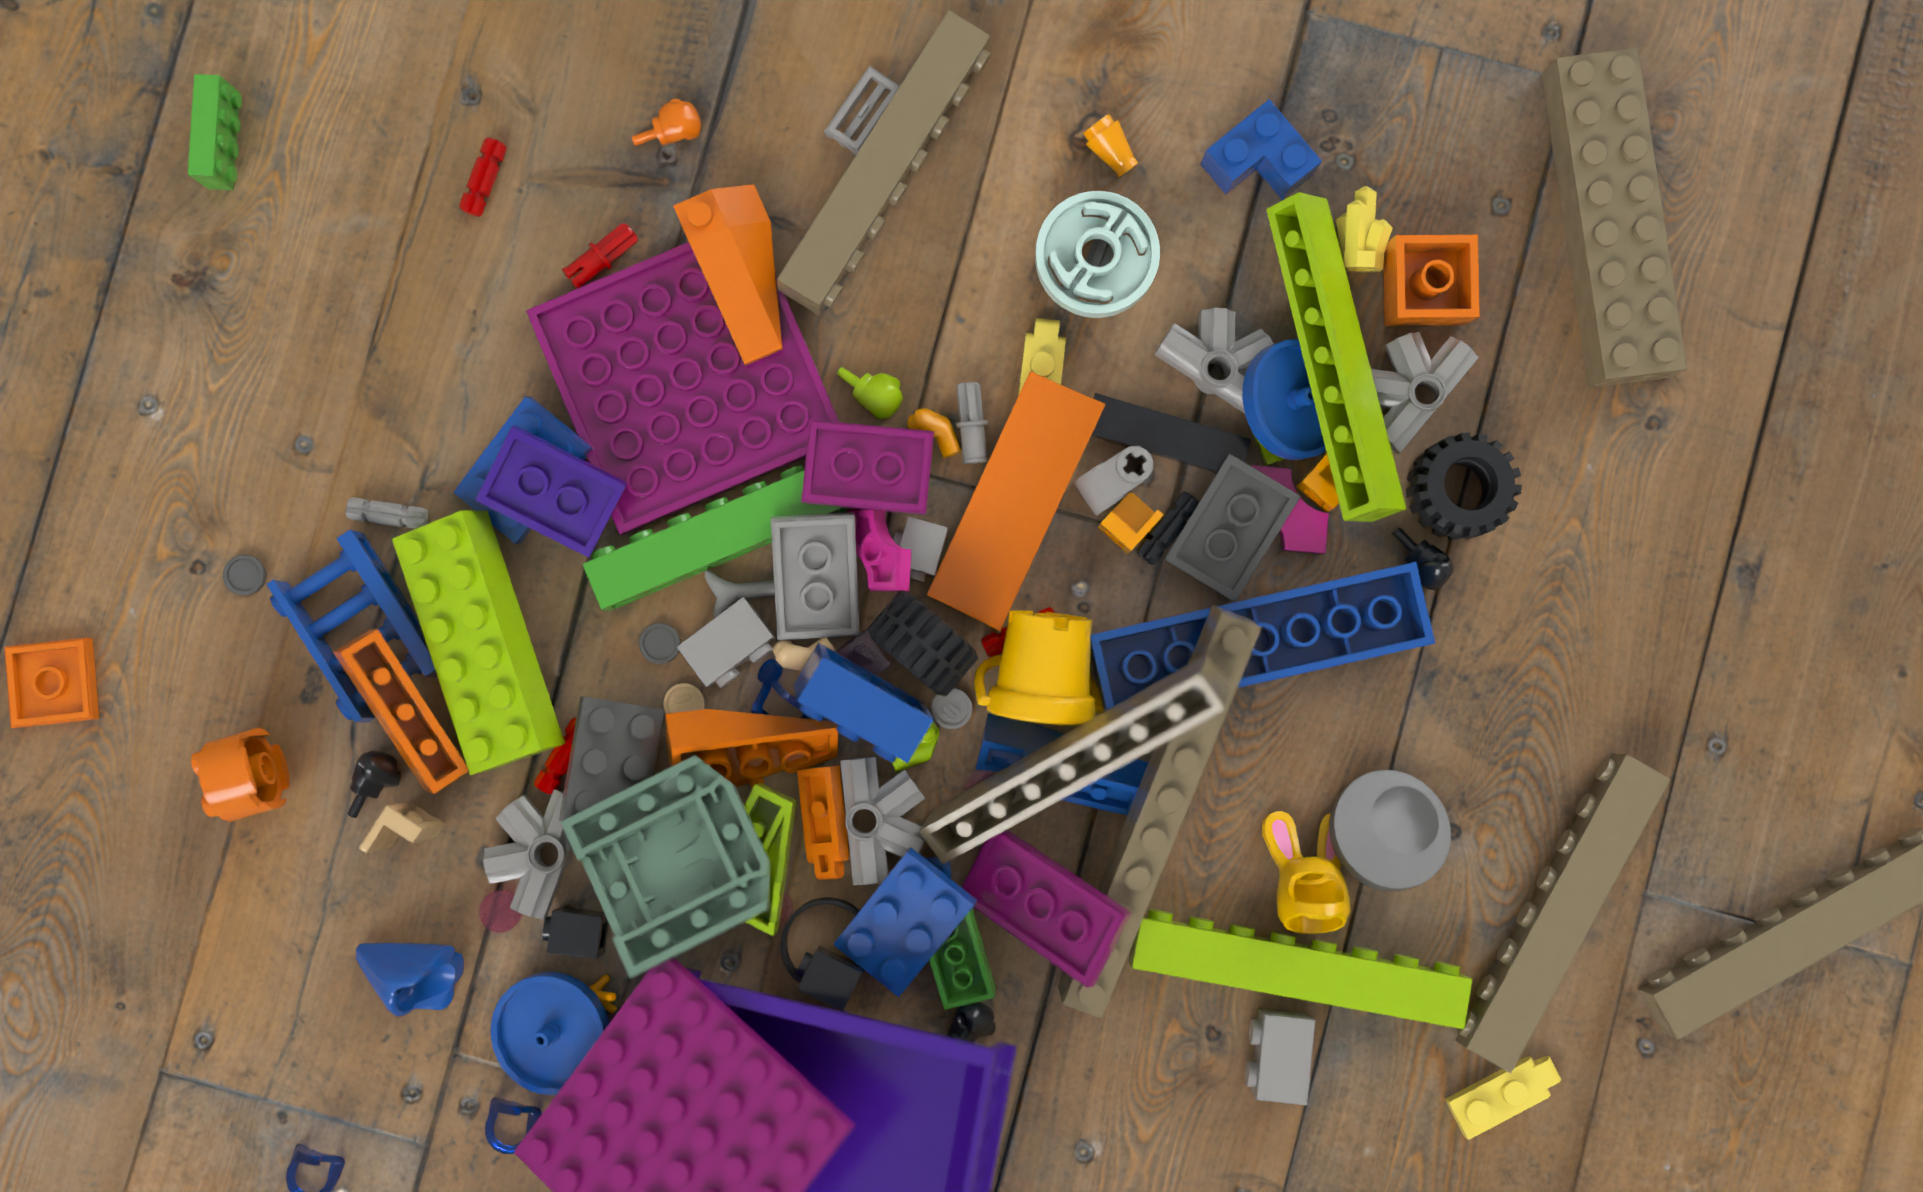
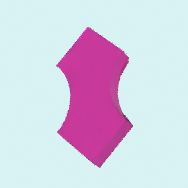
(1305, 527)
(884, 560)

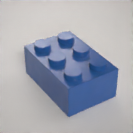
(861, 704)

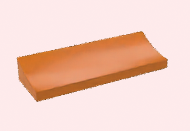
(1015, 500)

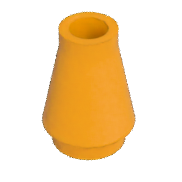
(1110, 144)

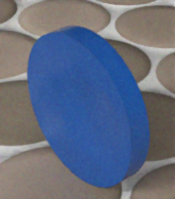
(1281, 402)
(546, 1029)

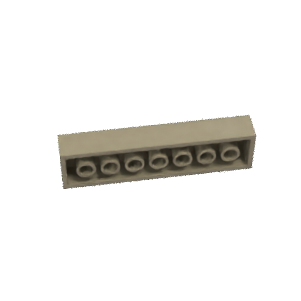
(1613, 218)

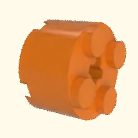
(241, 775)

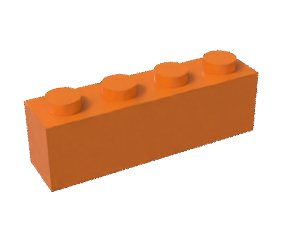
(401, 711)

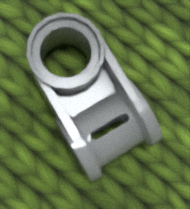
(1109, 482)

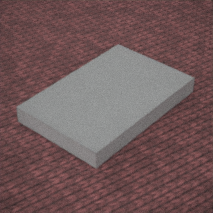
(815, 575)

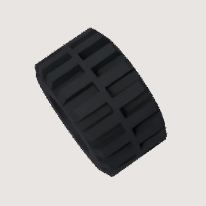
(1495, 479)
(923, 643)

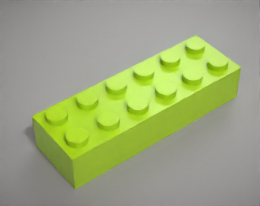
(478, 640)

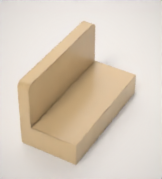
(401, 820)

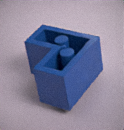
(1265, 144)

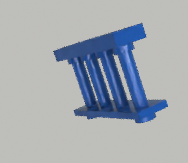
(378, 590)

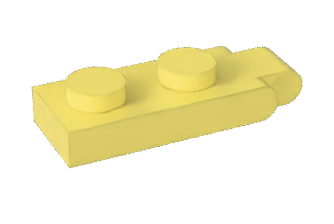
(1043, 351)
(1502, 1095)

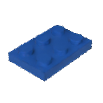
(538, 421)
(905, 922)

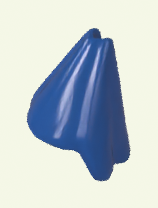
(411, 974)

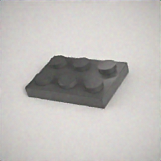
(1232, 527)
(609, 752)

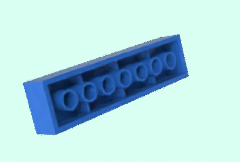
(1298, 634)

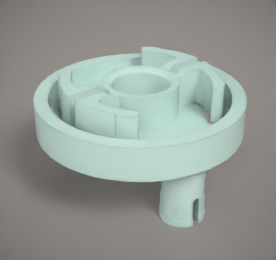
(1123, 279)

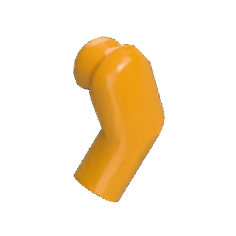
(943, 431)

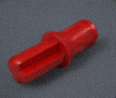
(600, 255)

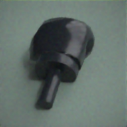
(1432, 563)
(371, 774)
(972, 1022)

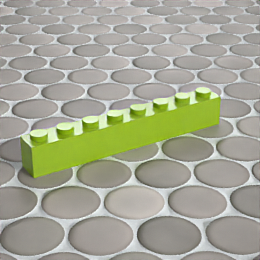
(1335, 359)
(1301, 970)

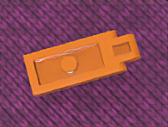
(824, 820)

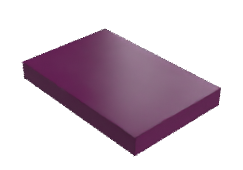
(867, 467)

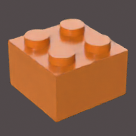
(1431, 280)

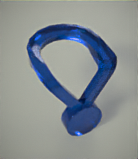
(769, 675)
(509, 1108)
(311, 1157)

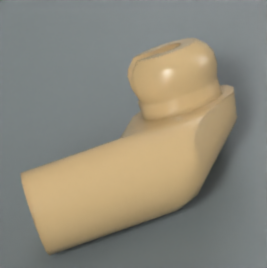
(795, 656)

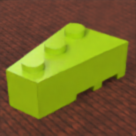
(774, 822)

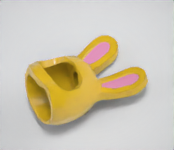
(1309, 889)

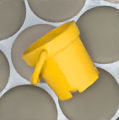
(1042, 671)

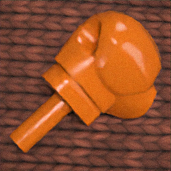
(675, 122)

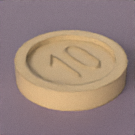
(683, 698)

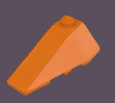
(736, 256)
(749, 744)

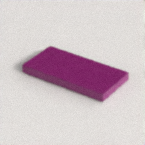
(1046, 906)

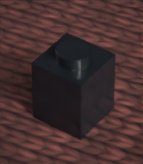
(576, 932)
(828, 977)

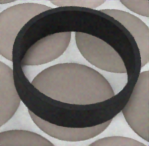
(819, 901)

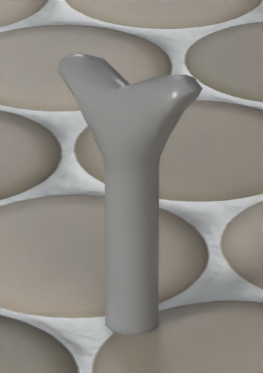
(729, 592)

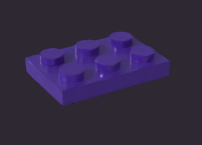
(551, 491)

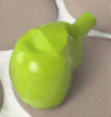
(876, 393)

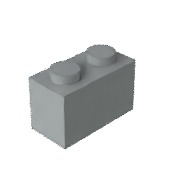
(727, 644)
(1280, 1056)

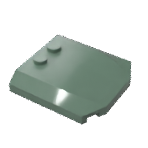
(672, 862)

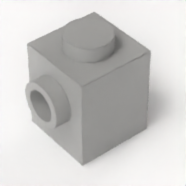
(926, 546)

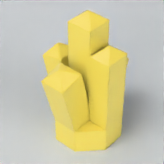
(1361, 235)

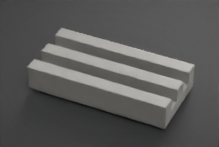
(845, 140)

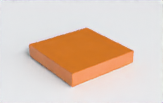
(51, 682)

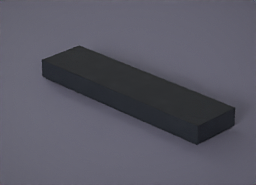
(1167, 435)

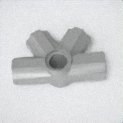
(1213, 346)
(1414, 370)
(888, 804)
(524, 858)

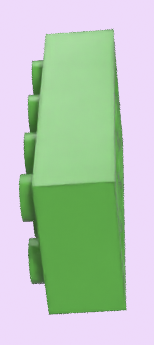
(214, 132)
(963, 966)

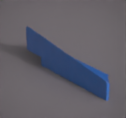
(1011, 740)

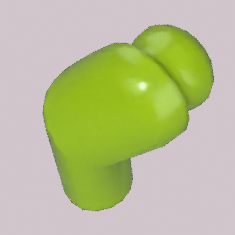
(923, 752)

